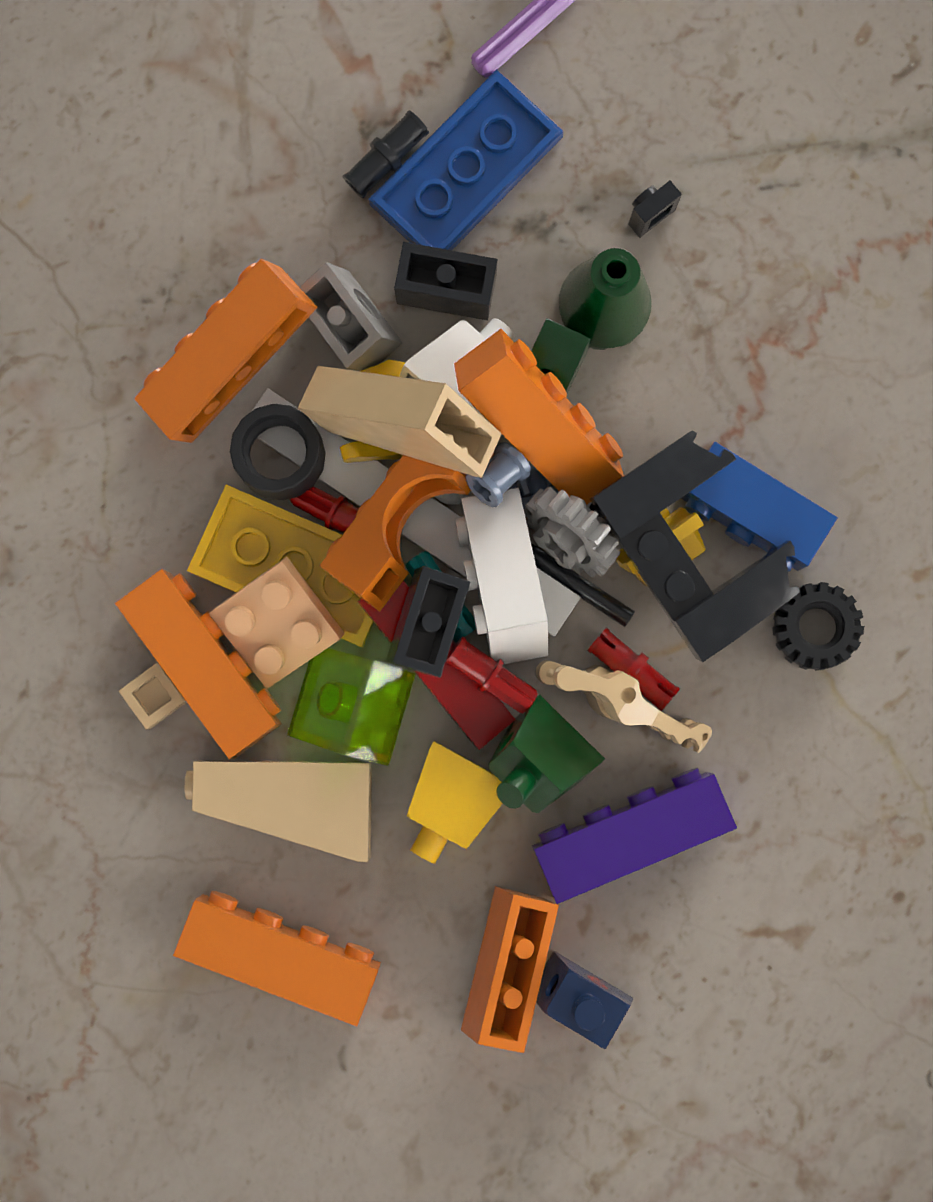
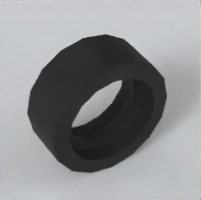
(255, 424)

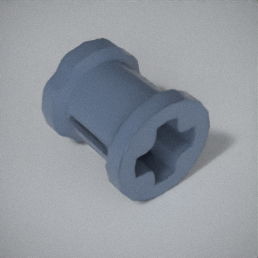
(501, 473)

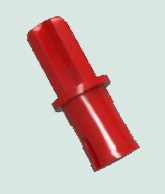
(334, 511)
(491, 676)

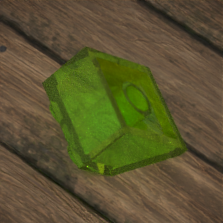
(351, 705)

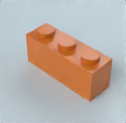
(509, 969)

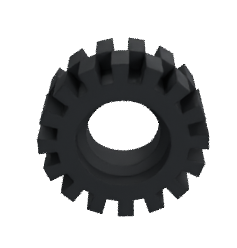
(846, 621)

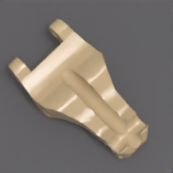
(620, 699)

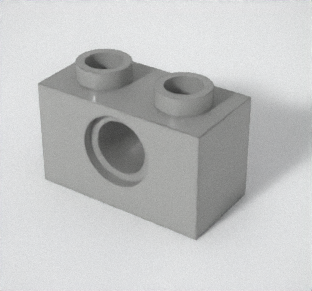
(349, 318)

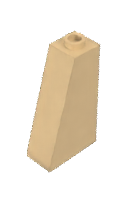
(402, 416)
(299, 801)

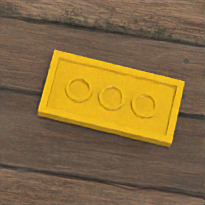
(254, 535)

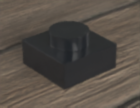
(653, 207)

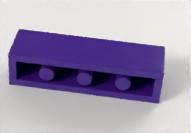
(633, 836)

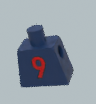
(582, 1000)

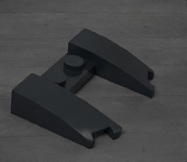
(701, 616)

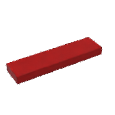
(476, 713)

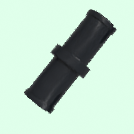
(386, 154)

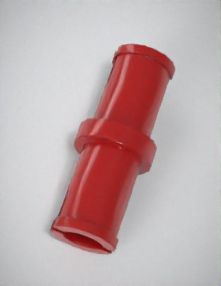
(622, 658)

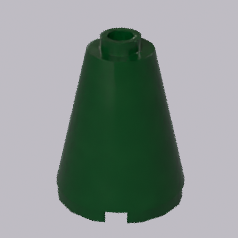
(606, 299)

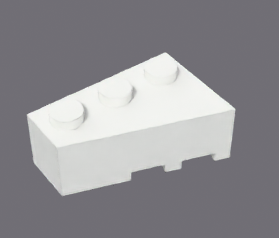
(505, 578)

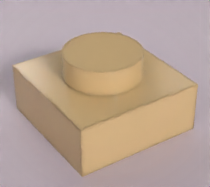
(152, 696)

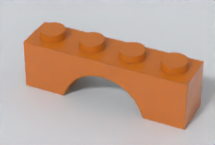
(369, 552)

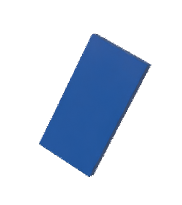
(466, 166)

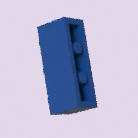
(761, 510)

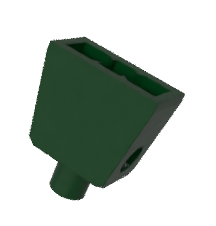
(560, 351)
(541, 758)

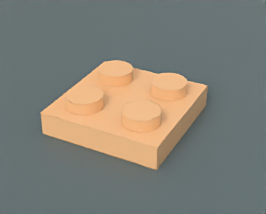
(277, 623)

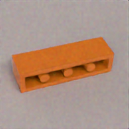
(224, 351)
(537, 417)
(199, 663)
(277, 957)

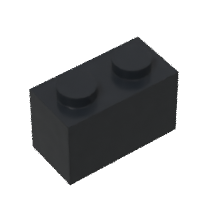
(445, 281)
(428, 621)

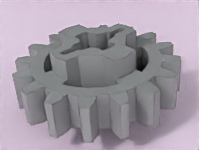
(571, 532)

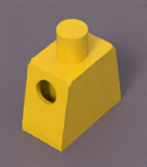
(451, 802)

